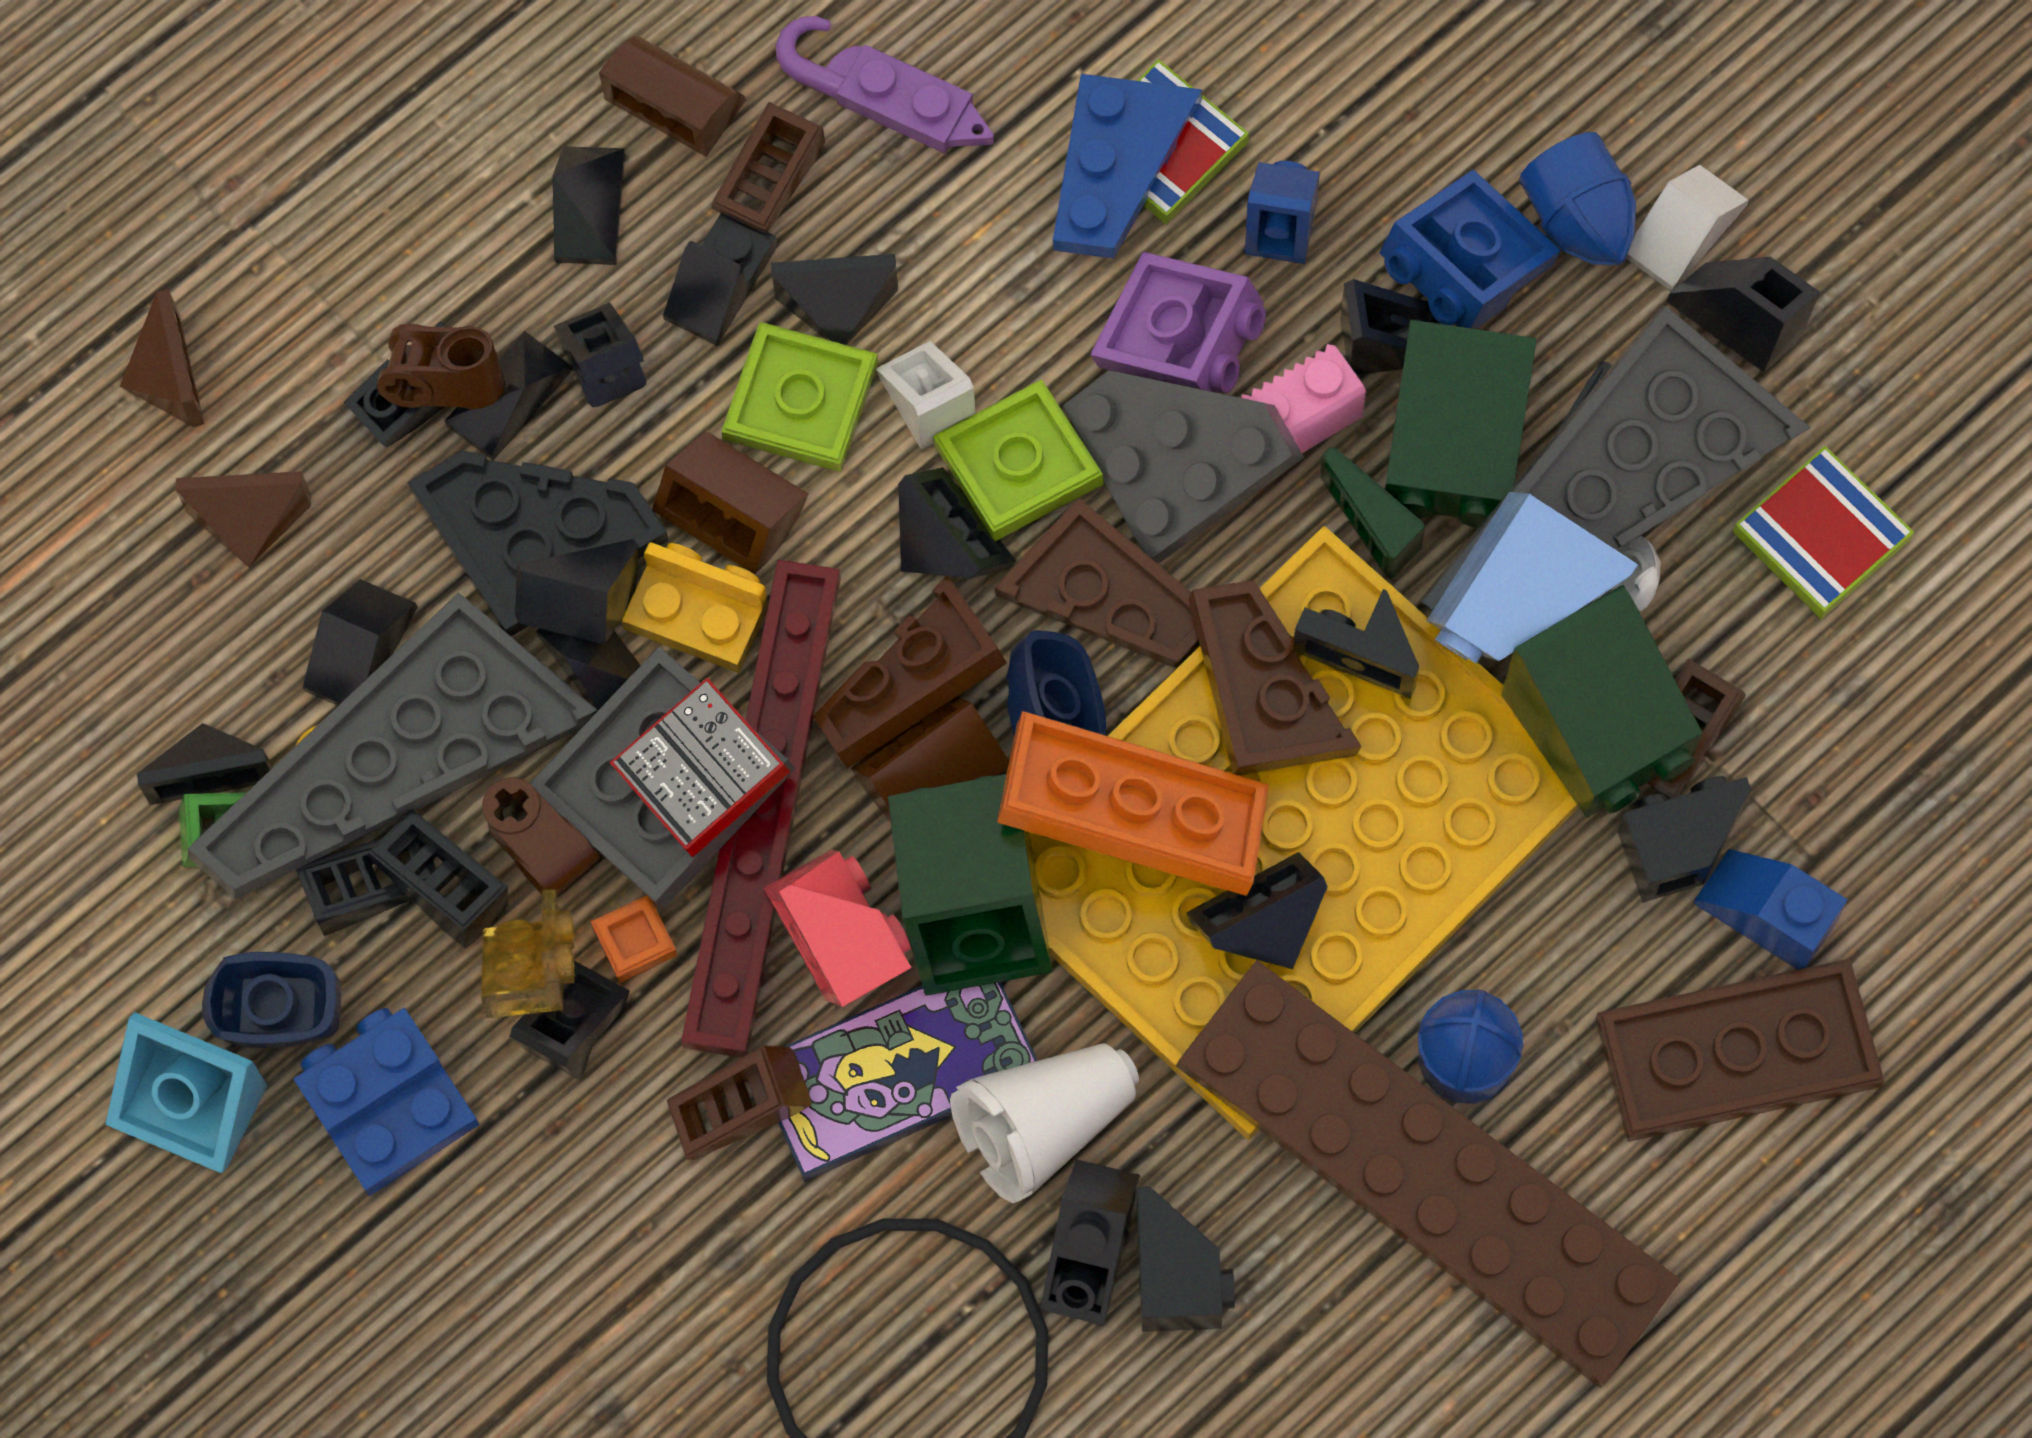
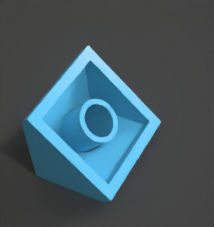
(183, 1093)

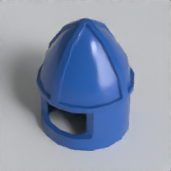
(1583, 199)
(1469, 1046)

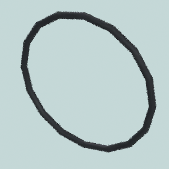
(895, 1224)

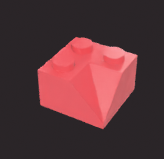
(836, 931)

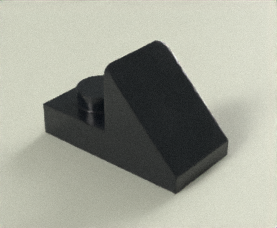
(717, 278)
(602, 354)
(1374, 655)
(568, 1035)

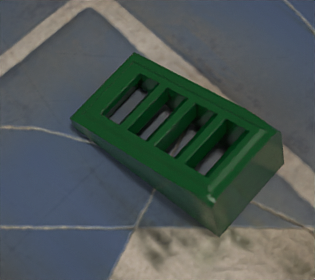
(1380, 520)

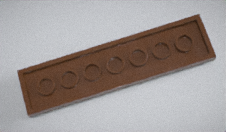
(1428, 1173)

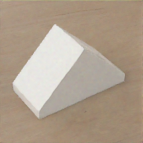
(1684, 225)
(928, 391)

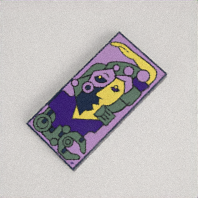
(896, 1070)

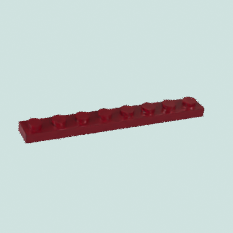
(738, 909)

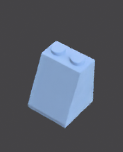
(1523, 579)

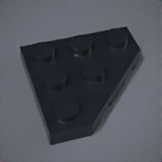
(525, 513)

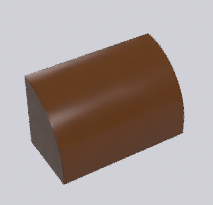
(669, 94)
(728, 501)
(935, 752)

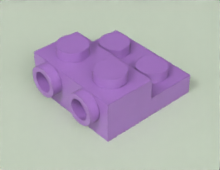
(1181, 324)

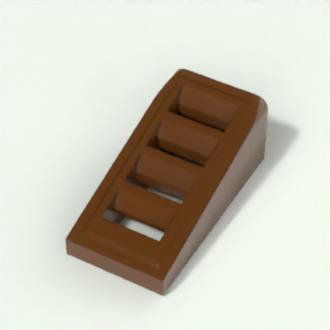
(789, 128)
(1718, 689)
(776, 1087)

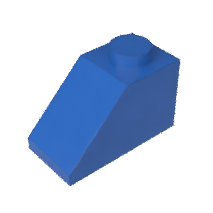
(1281, 211)
(1772, 905)

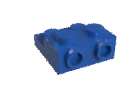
(1467, 252)
(384, 1098)

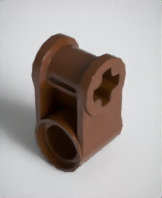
(443, 365)
(541, 844)

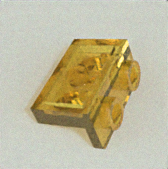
(528, 962)

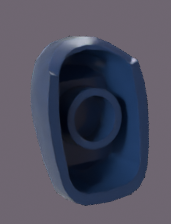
(1054, 680)
(272, 1000)

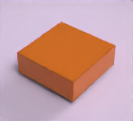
(634, 938)

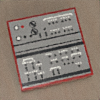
(700, 767)

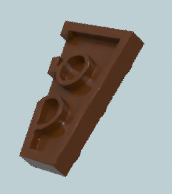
(1104, 586)
(917, 675)
(1261, 690)

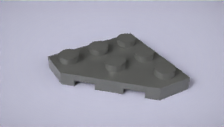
(1178, 453)

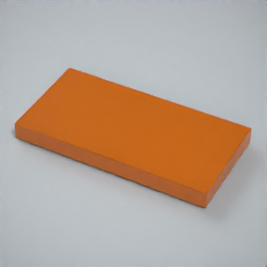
(1133, 803)

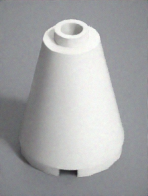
(1041, 1114)

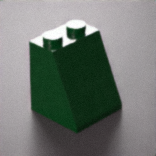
(1459, 420)
(1602, 704)
(967, 887)

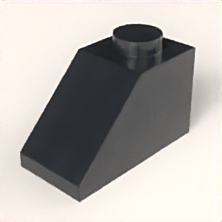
(1178, 1270)

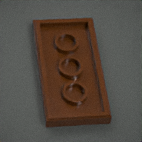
(1739, 1050)

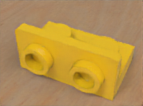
(697, 606)

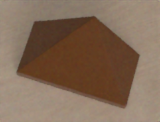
(161, 364)
(246, 509)

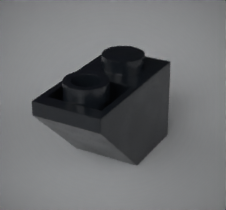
(1748, 306)
(1680, 838)
(1089, 1241)

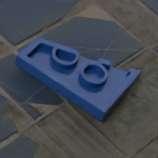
(1113, 156)

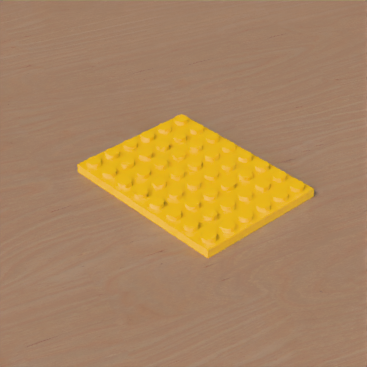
(1402, 832)

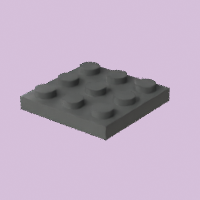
(604, 806)

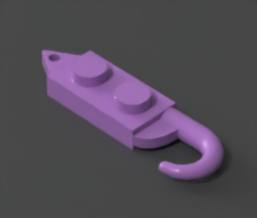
(886, 91)

